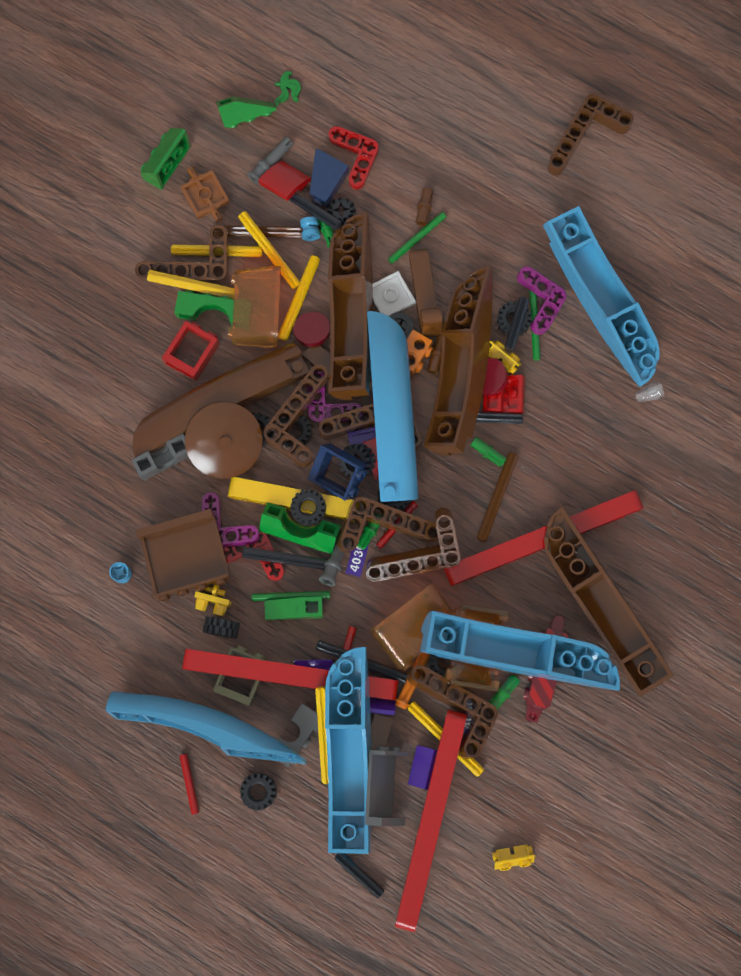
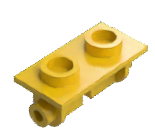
(498, 351)
(520, 857)

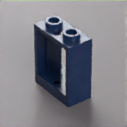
(321, 464)

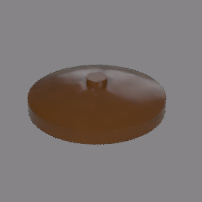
(223, 439)

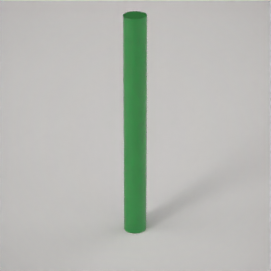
(417, 237)
(535, 338)
(285, 595)

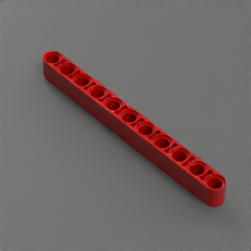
(534, 541)
(275, 672)
(430, 821)

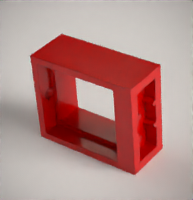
(193, 373)

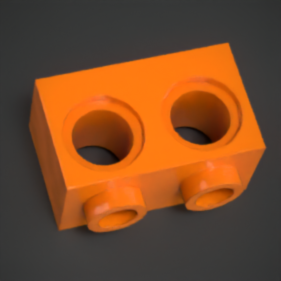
(415, 354)

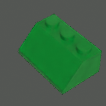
(166, 157)

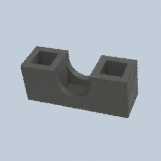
(150, 464)
(307, 722)

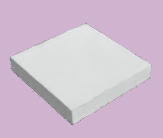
(392, 294)

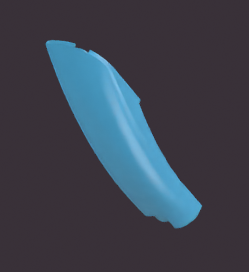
(604, 295)
(392, 409)
(518, 651)
(223, 730)
(348, 752)

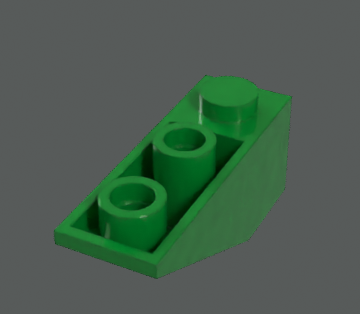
(238, 109)
(294, 608)

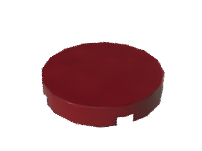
(311, 329)
(495, 377)

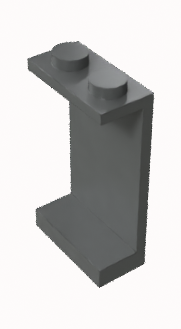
(381, 787)

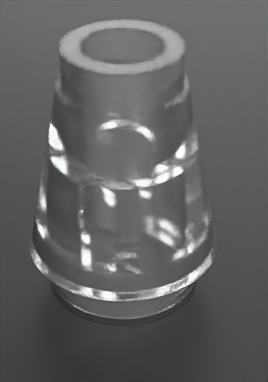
(650, 392)

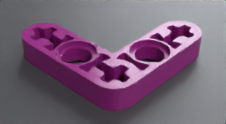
(548, 296)
(326, 409)
(245, 529)

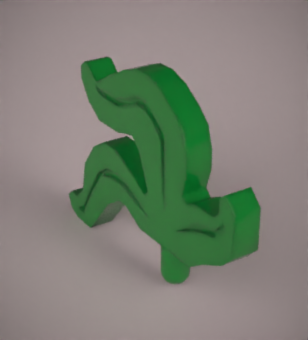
(291, 84)

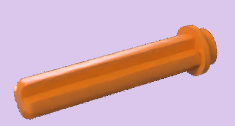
(408, 689)

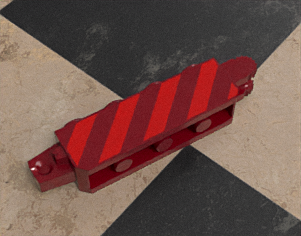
(541, 690)

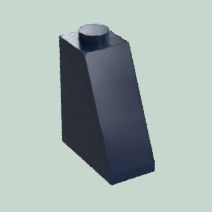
(326, 178)

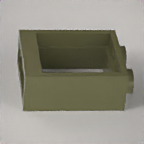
(218, 688)

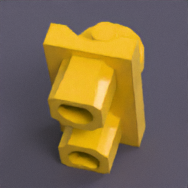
(220, 604)

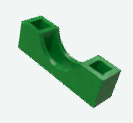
(191, 305)
(277, 522)

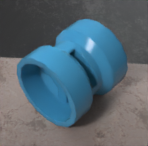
(310, 229)
(118, 570)

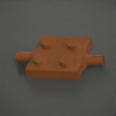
(204, 194)

